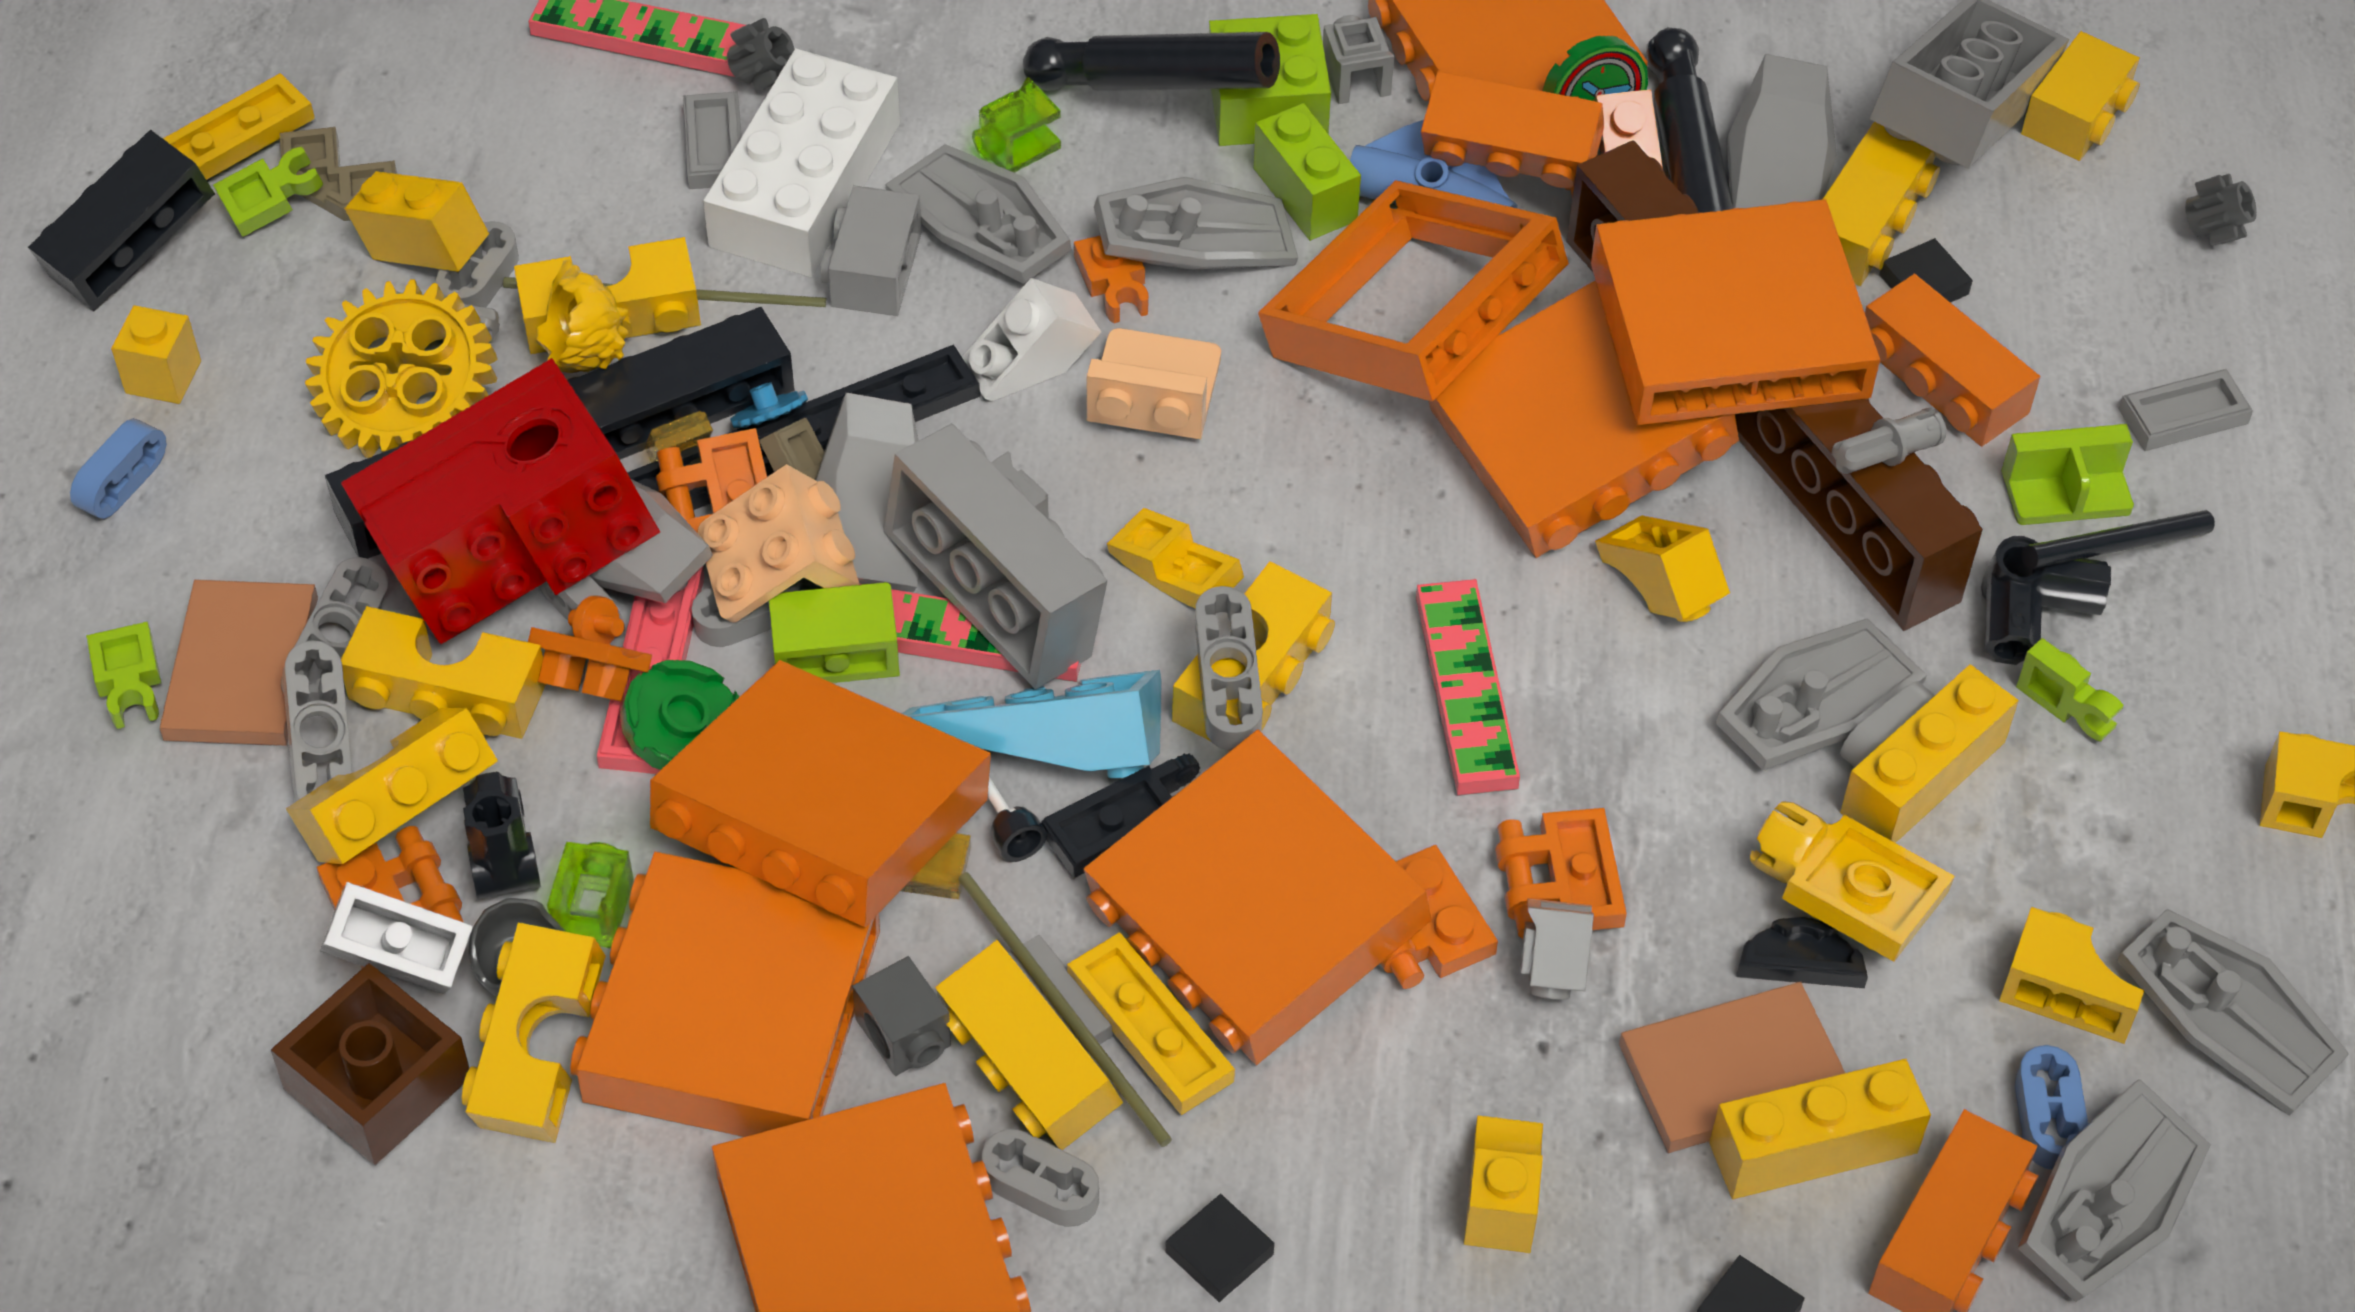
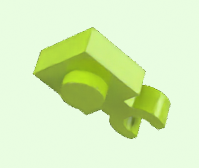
(259, 193)
(125, 669)
(2062, 688)

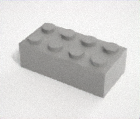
(1966, 80)
(994, 555)

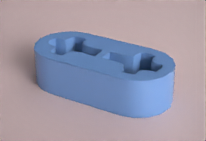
(118, 468)
(2038, 1108)

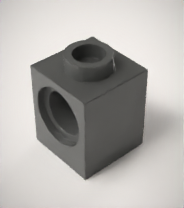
(902, 1016)

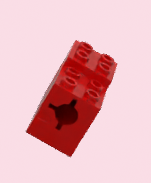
(501, 503)

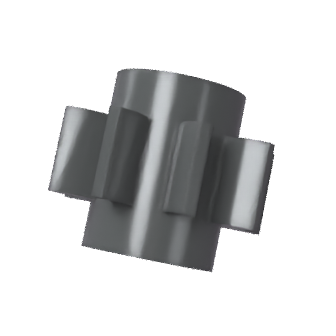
(759, 53)
(2221, 209)

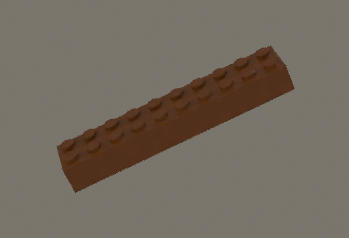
(1884, 521)

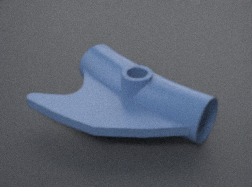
(1403, 159)

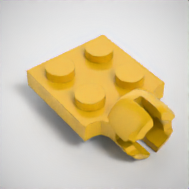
(1850, 877)

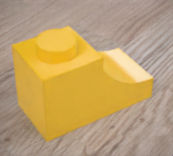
(1668, 564)
(2065, 979)
(1504, 1184)

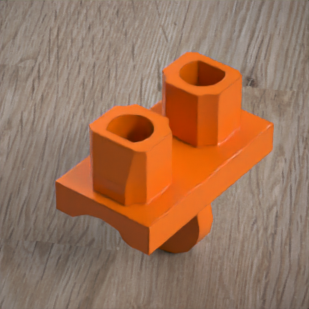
(594, 628)

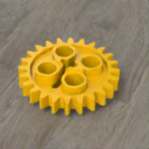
(399, 366)

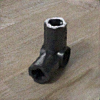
(2017, 600)
(499, 846)

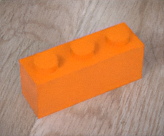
(1510, 128)
(1950, 360)
(1956, 1219)

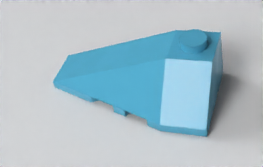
(1093, 727)

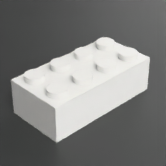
(800, 161)

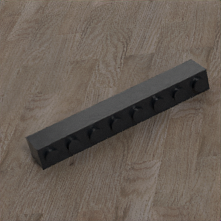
(644, 391)

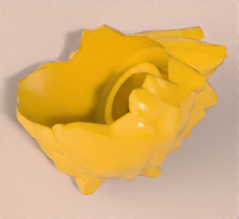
(582, 322)

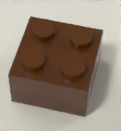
(371, 1063)

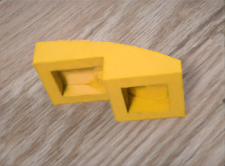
(1170, 560)

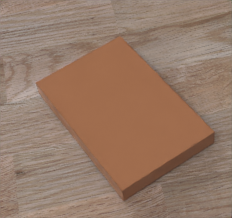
(233, 662)
(1725, 1056)

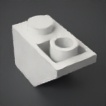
(1031, 340)

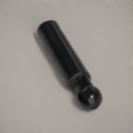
(1156, 62)
(1687, 121)

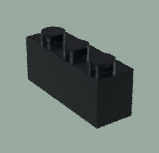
(121, 220)

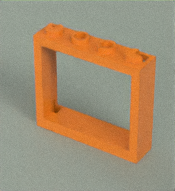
(1524, 260)

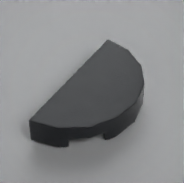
(1804, 953)

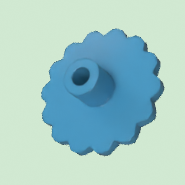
(767, 406)

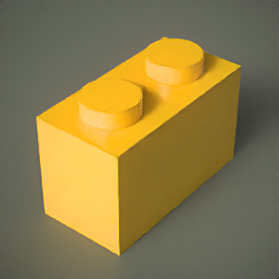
(2081, 96)
(417, 221)

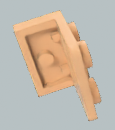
(1153, 383)
(775, 538)

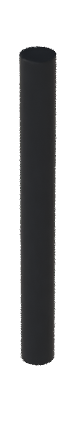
(2117, 539)

